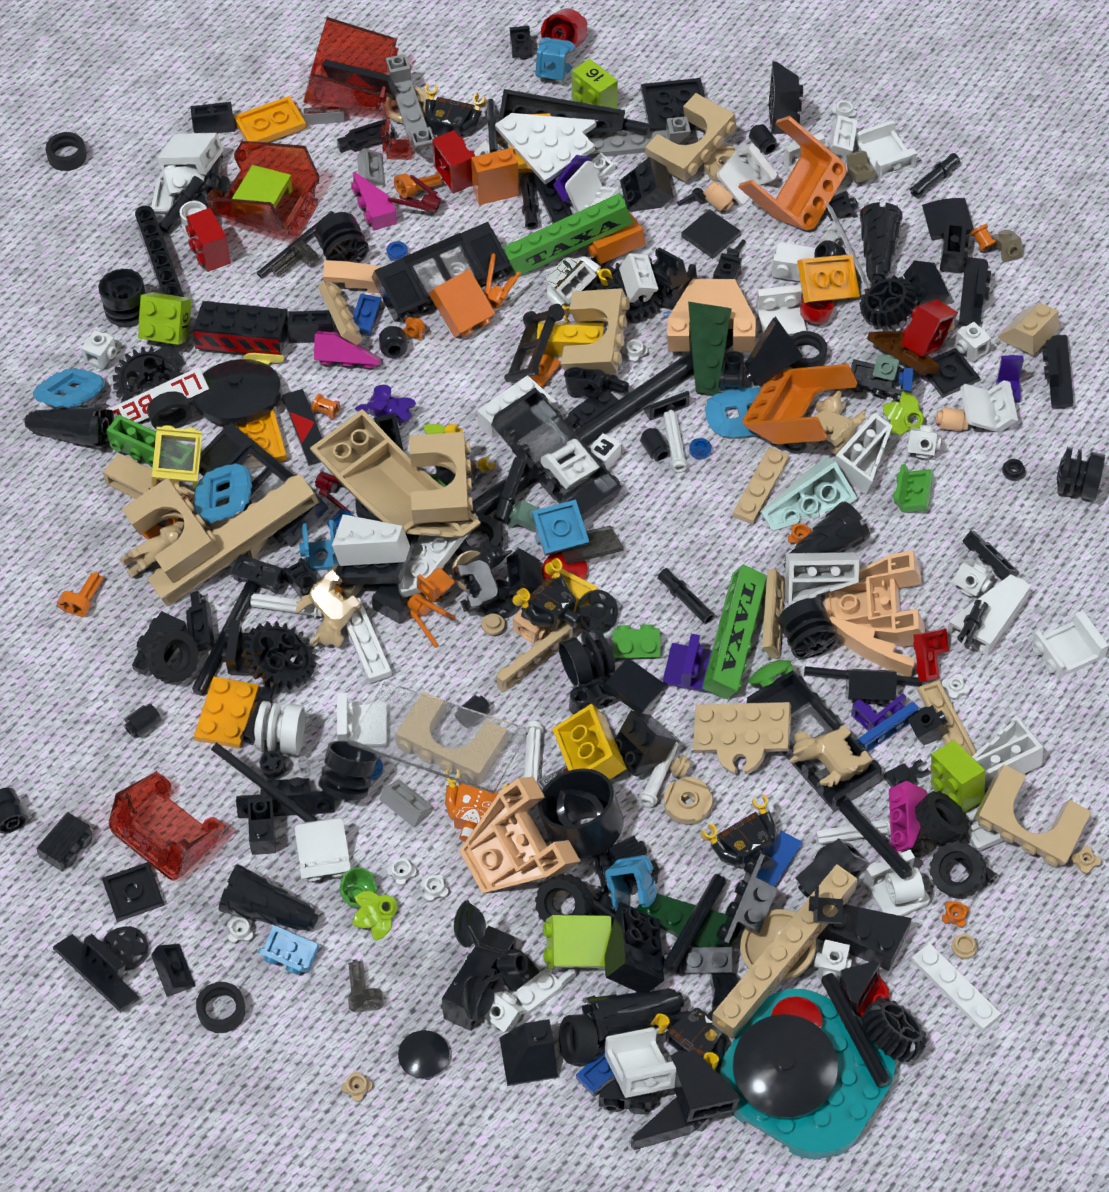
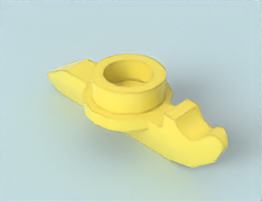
(265, 358)

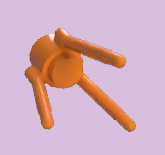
(497, 294)
(422, 606)

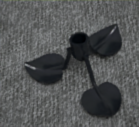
(513, 964)

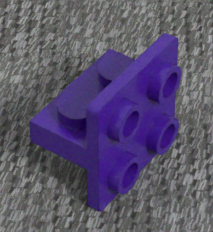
(687, 665)

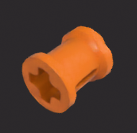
(983, 237)
(325, 406)

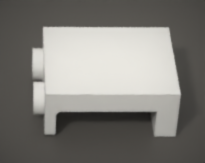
(192, 148)
(885, 150)
(1070, 646)
(639, 1063)

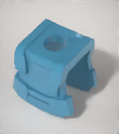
(551, 58)
(310, 549)
(641, 867)

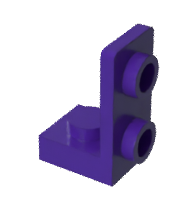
(570, 170)
(1010, 371)
(866, 716)

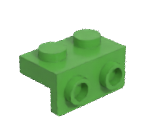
(913, 489)
(636, 642)

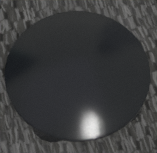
(423, 1054)

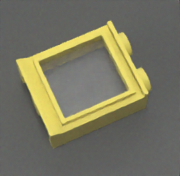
(177, 455)

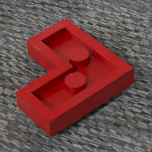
(927, 647)

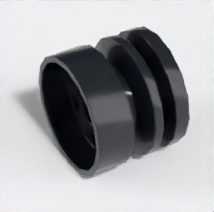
(341, 238)
(121, 296)
(1080, 473)
(808, 628)
(586, 657)
(347, 771)

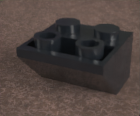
(646, 186)
(643, 742)

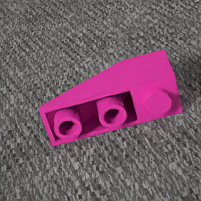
(377, 208)
(333, 347)
(902, 814)

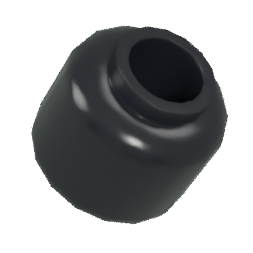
(829, 248)
(393, 342)

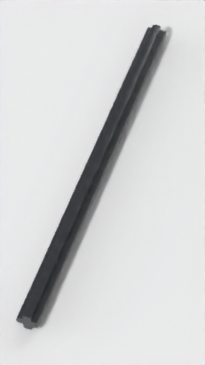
(606, 420)

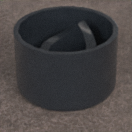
(578, 796)

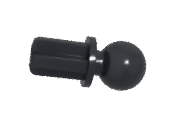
(616, 384)

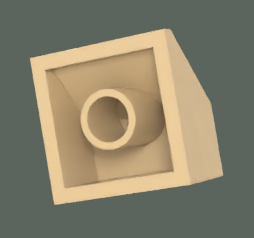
(1031, 328)

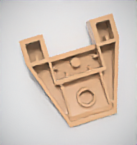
(718, 293)
(876, 599)
(508, 846)

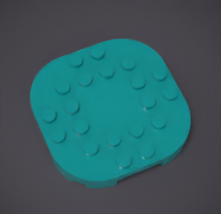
(848, 1109)

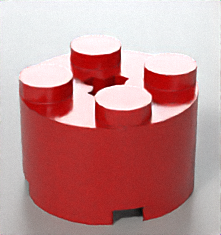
(565, 26)

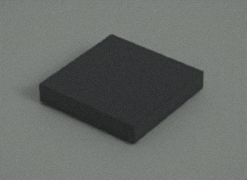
(711, 233)
(952, 374)
(634, 686)
(133, 891)

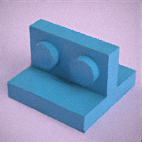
(559, 528)

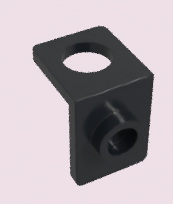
(817, 904)

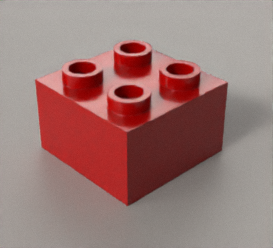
(453, 161)
(207, 240)
(928, 327)

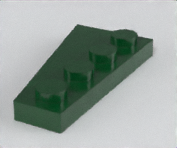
(708, 337)
(675, 913)

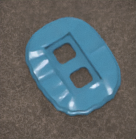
(89, 386)
(729, 399)
(238, 493)

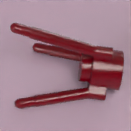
(429, 202)
(326, 484)

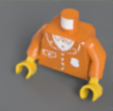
(467, 806)

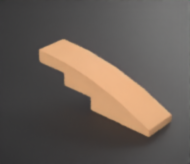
(352, 274)
(880, 652)

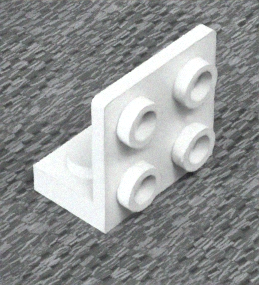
(782, 303)
(348, 716)

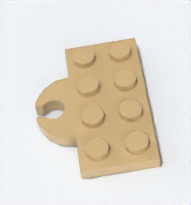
(742, 731)

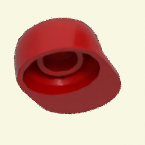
(816, 311)

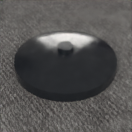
(238, 392)
(785, 1066)

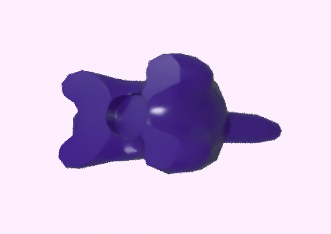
(384, 403)

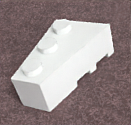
(487, 412)
(863, 452)
(369, 542)
(817, 573)
(1013, 747)

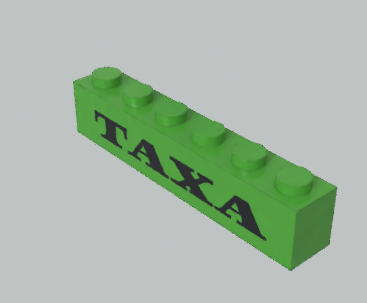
(568, 234)
(735, 632)

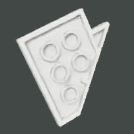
(547, 141)
(428, 555)

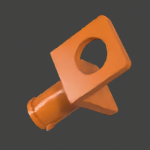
(435, 584)

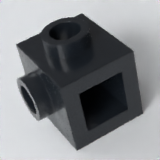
(929, 724)

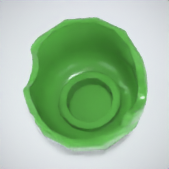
(355, 882)

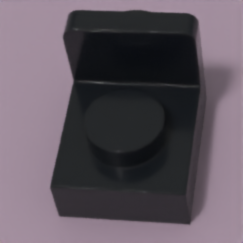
(843, 204)
(721, 986)

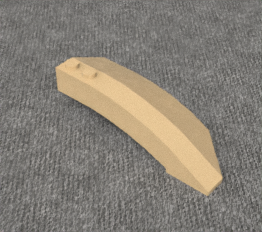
(382, 476)

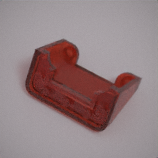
(160, 828)

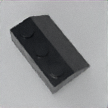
(783, 96)

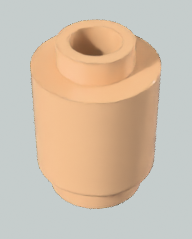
(718, 196)
(951, 419)

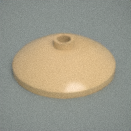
(754, 945)

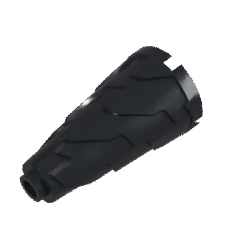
(879, 235)
(74, 424)
(835, 533)
(256, 898)
(629, 1011)

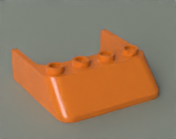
(808, 185)
(786, 397)

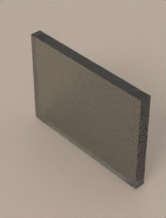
(601, 543)

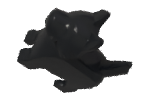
(479, 577)

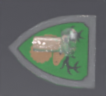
(306, 766)

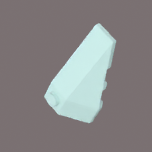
(809, 495)

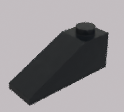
(666, 1126)

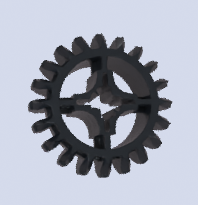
(891, 306)
(894, 1030)

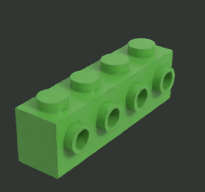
(132, 439)

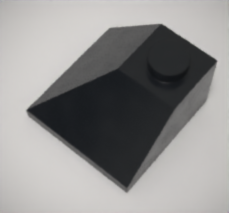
(529, 1053)

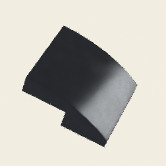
(945, 210)

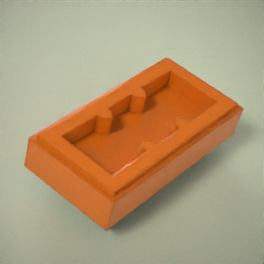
(547, 368)

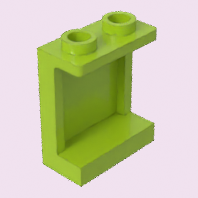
(264, 185)
(576, 941)

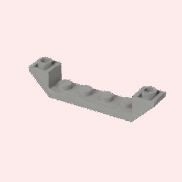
(408, 104)
(676, 131)

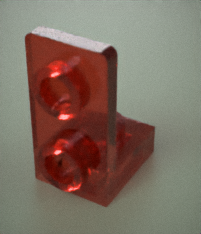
(394, 148)

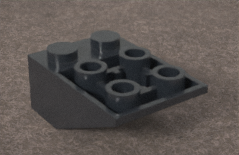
(634, 950)

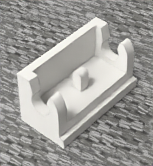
(842, 136)
(638, 277)

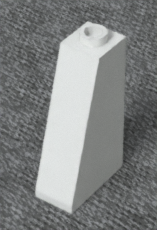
(1003, 603)

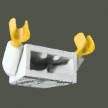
(572, 276)

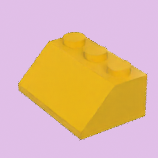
(570, 334)
(589, 743)

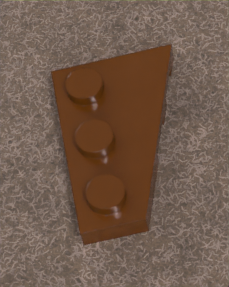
(891, 343)

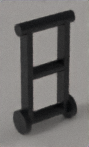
(531, 320)

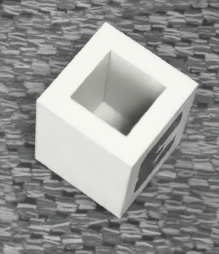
(607, 450)

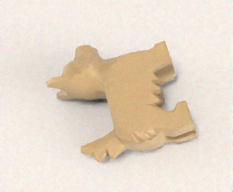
(837, 427)
(145, 552)
(333, 606)
(833, 753)

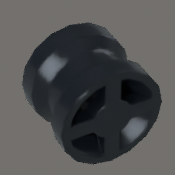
(271, 759)

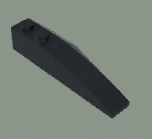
(518, 102)

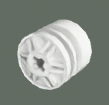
(282, 728)

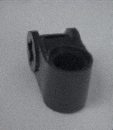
(733, 370)
(585, 381)
(300, 577)
(590, 694)

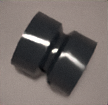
(11, 812)

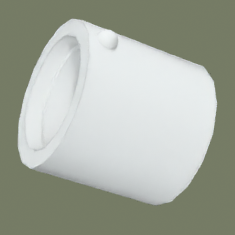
(905, 890)

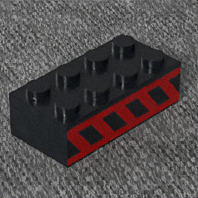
(240, 328)

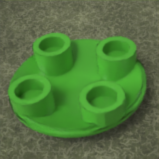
(767, 672)

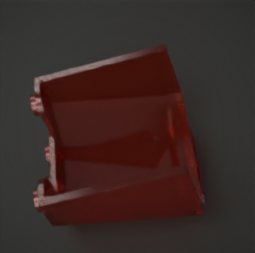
(353, 47)
(293, 210)

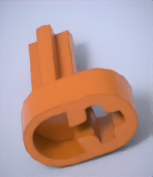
(407, 187)
(80, 603)

